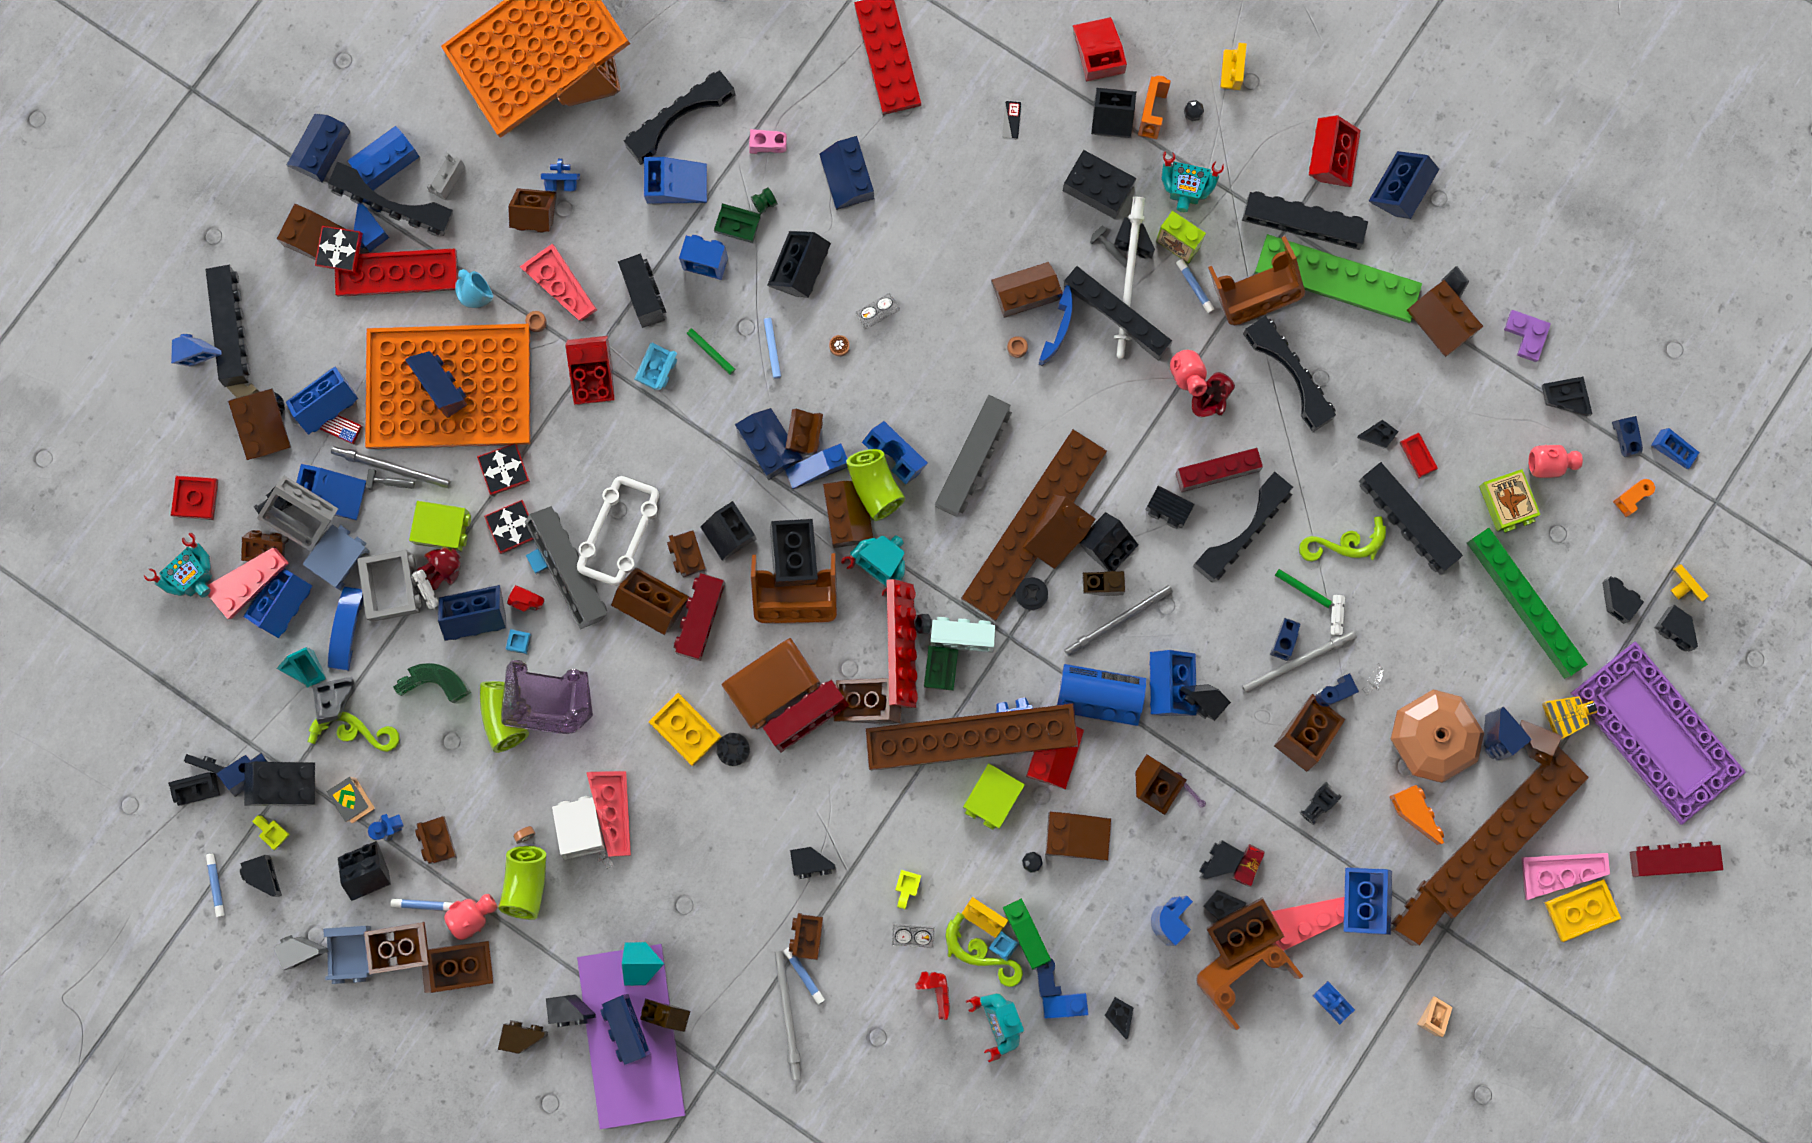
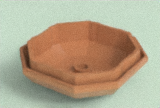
(1417, 738)

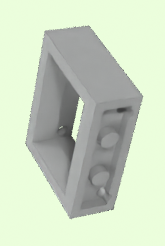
(305, 501)
(368, 589)

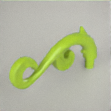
(1343, 549)
(351, 734)
(952, 933)

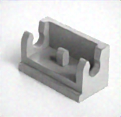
(446, 177)

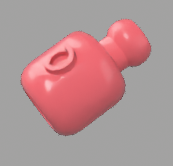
(1189, 372)
(1553, 461)
(468, 917)

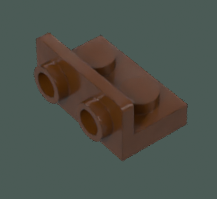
(804, 431)
(256, 543)
(687, 553)
(435, 840)

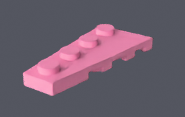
(1553, 873)

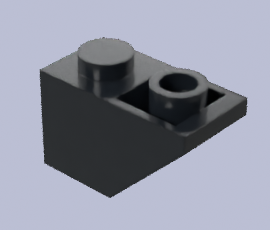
(1144, 247)
(1619, 600)
(1679, 627)
(1207, 699)
(1223, 860)
(810, 861)
(567, 1009)

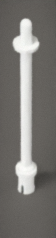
(1136, 219)

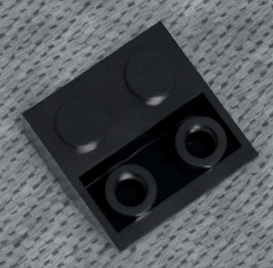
(1113, 112)
(728, 531)
(1109, 542)
(363, 871)

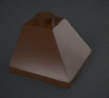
(1157, 784)

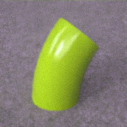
(875, 483)
(499, 736)
(523, 882)

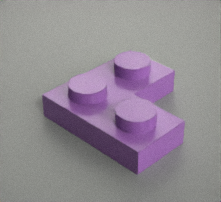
(1533, 333)

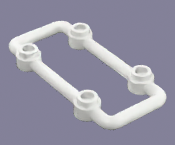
(625, 563)

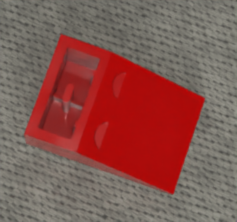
(1100, 49)
(590, 369)

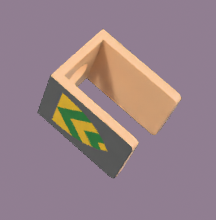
(350, 800)

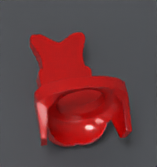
(939, 982)

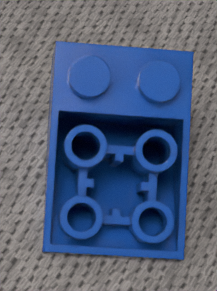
(674, 181)
(336, 488)

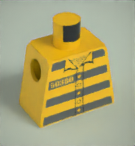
(1568, 714)

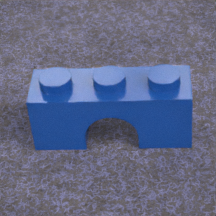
(907, 460)

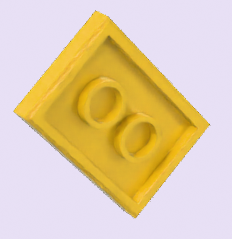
(685, 729)
(1582, 910)

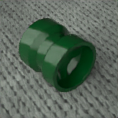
(764, 200)

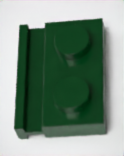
(737, 223)
(941, 668)

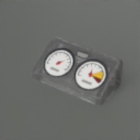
(877, 311)
(913, 936)

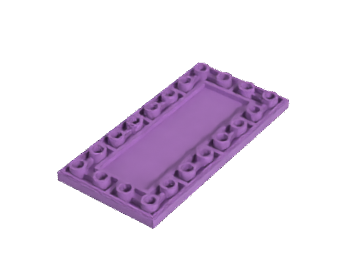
(1659, 733)
(644, 1088)

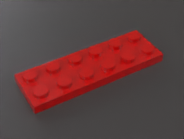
(887, 55)
(399, 273)
(901, 644)

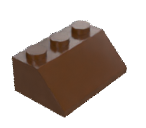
(1027, 289)
(1445, 318)
(259, 424)
(846, 514)
(649, 600)
(1418, 918)
(1245, 932)

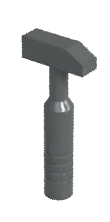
(1108, 245)
(371, 479)

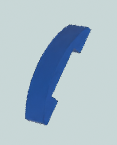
(1051, 348)
(344, 628)

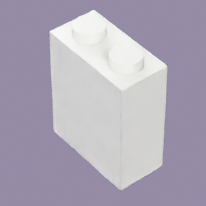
(578, 828)

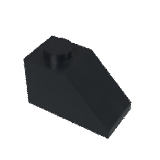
(261, 875)

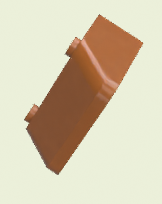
(1262, 291)
(794, 603)
(1217, 977)

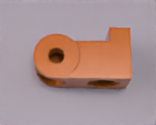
(1639, 491)

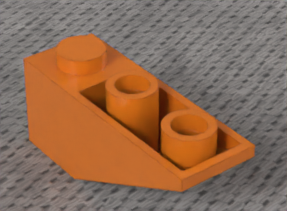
(1413, 809)

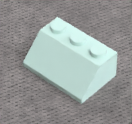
(963, 634)

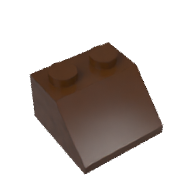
(532, 210)

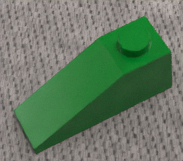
(1026, 934)

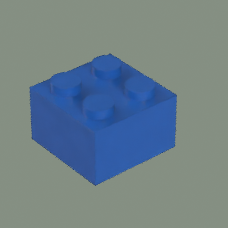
(703, 256)

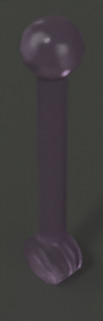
(1201, 803)

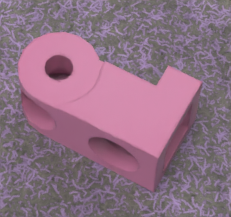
(767, 141)

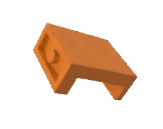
(1150, 124)

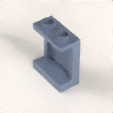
(335, 555)
(347, 954)

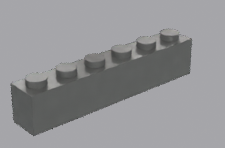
(973, 455)
(562, 562)

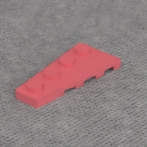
(558, 280)
(244, 583)
(611, 805)
(1308, 920)

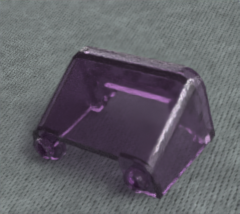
(545, 700)

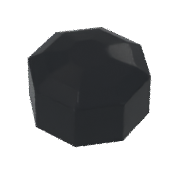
(1193, 110)
(923, 623)
(1032, 862)

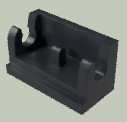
(194, 788)

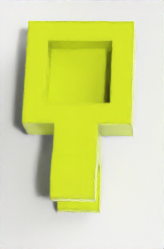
(272, 833)
(907, 885)

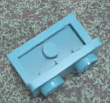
(656, 367)

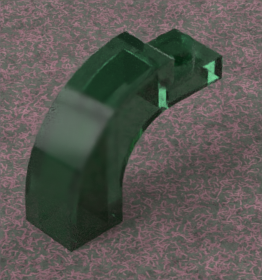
(448, 680)

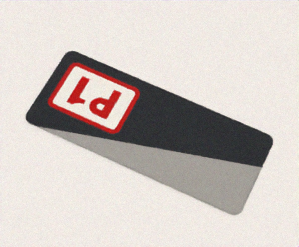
(1011, 119)

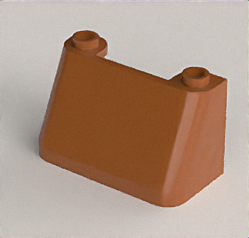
(592, 85)
(770, 683)

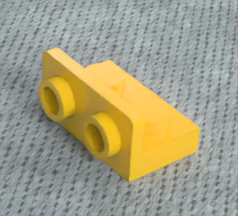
(1233, 67)
(984, 917)

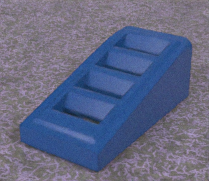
(1664, 447)

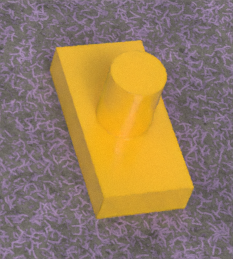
(1688, 584)

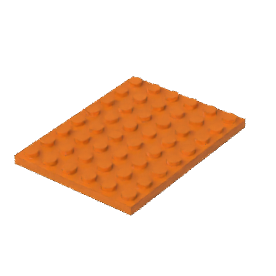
(527, 51)
(487, 364)

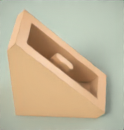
(1435, 1017)

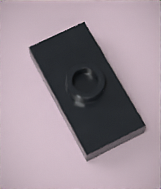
(206, 763)

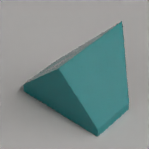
(303, 667)
(639, 963)

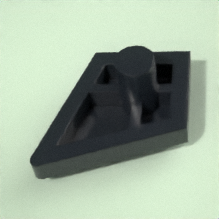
(1456, 281)
(1379, 434)
(1222, 904)
(1120, 1016)

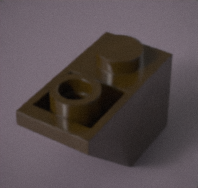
(1104, 583)
(665, 1015)
(518, 1038)

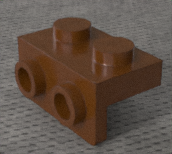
(807, 936)

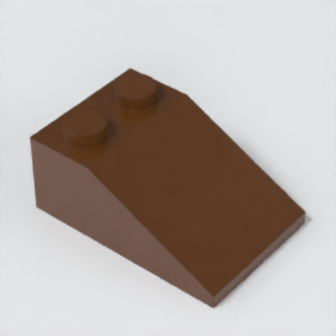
(303, 231)
(1058, 531)
(867, 702)
(1309, 733)
(1078, 836)
(397, 948)
(457, 967)

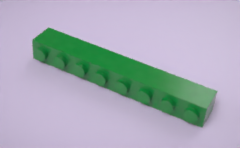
(1527, 603)

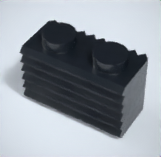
(1169, 507)

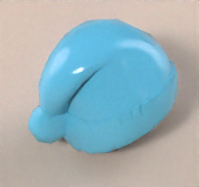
(472, 289)

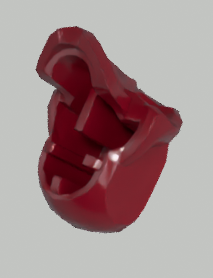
(1214, 399)
(441, 565)

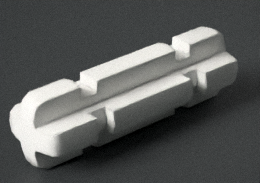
(425, 589)
(1337, 615)

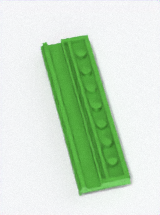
(1347, 280)

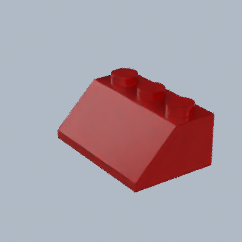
(1334, 151)
(1054, 765)

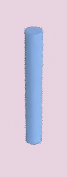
(772, 347)

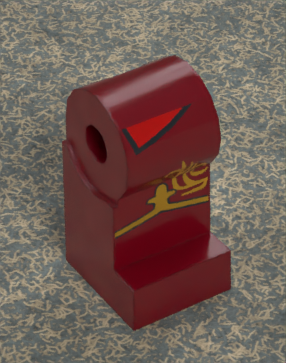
(1248, 865)

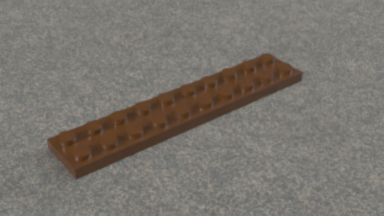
(1009, 560)
(971, 737)
(1504, 833)

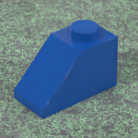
(372, 232)
(1065, 1005)

